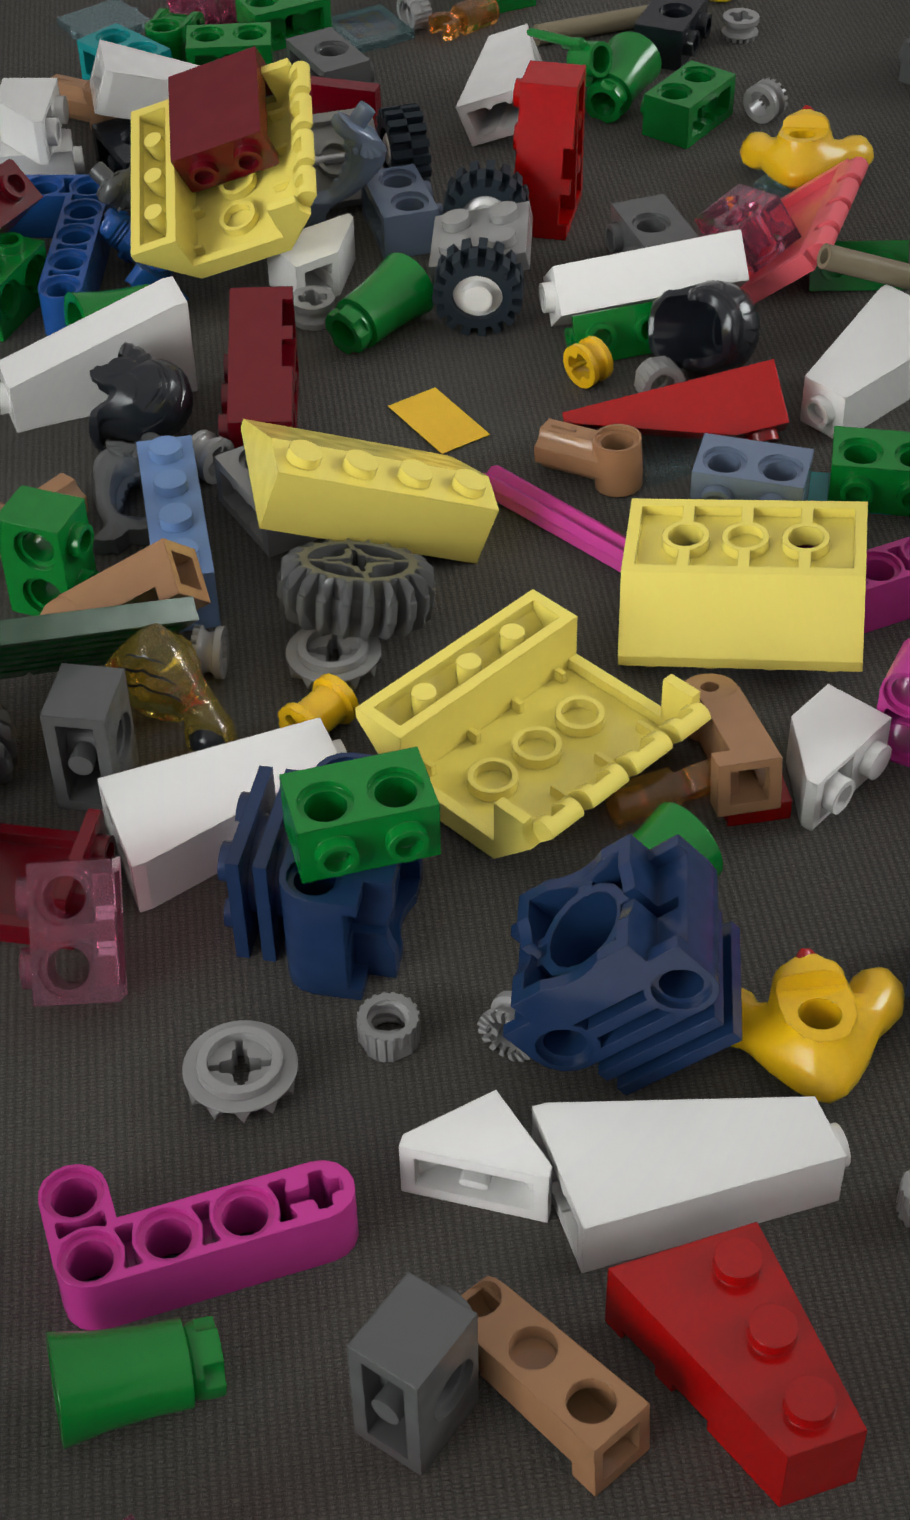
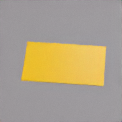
(438, 420)

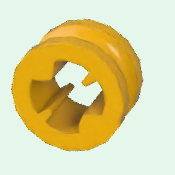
(588, 362)

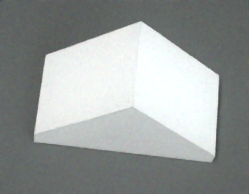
(478, 1160)

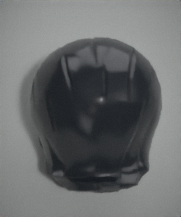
(704, 327)
(141, 398)

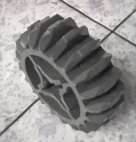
(356, 589)

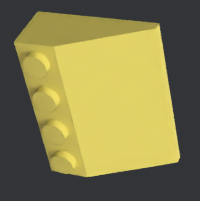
(367, 491)

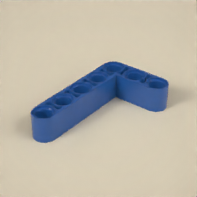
(76, 253)

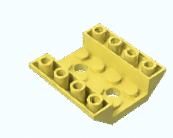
(735, 591)

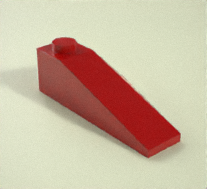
(730, 403)

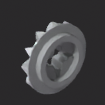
(310, 651)
(211, 1063)

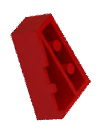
(551, 143)
(745, 1357)

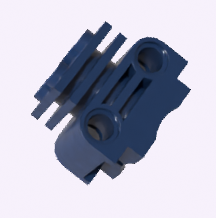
(331, 926)
(627, 966)

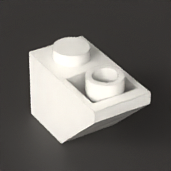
(32, 116)
(319, 257)
(832, 751)

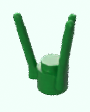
(593, 54)

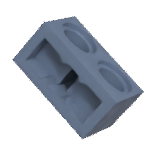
(400, 210)
(750, 470)

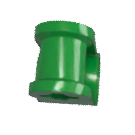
(171, 29)

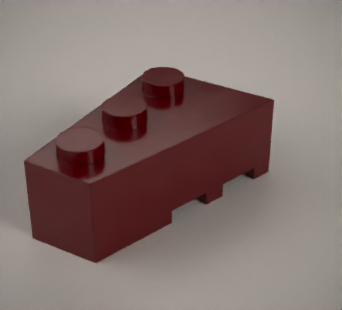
(260, 361)

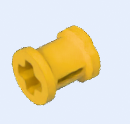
(329, 700)

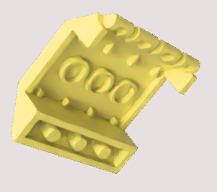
(234, 220)
(525, 727)

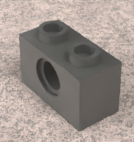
(330, 56)
(645, 224)
(87, 732)
(414, 1371)

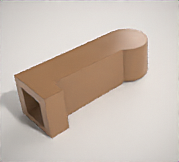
(151, 574)
(742, 754)
(558, 1386)

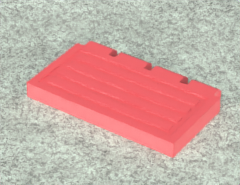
(819, 214)

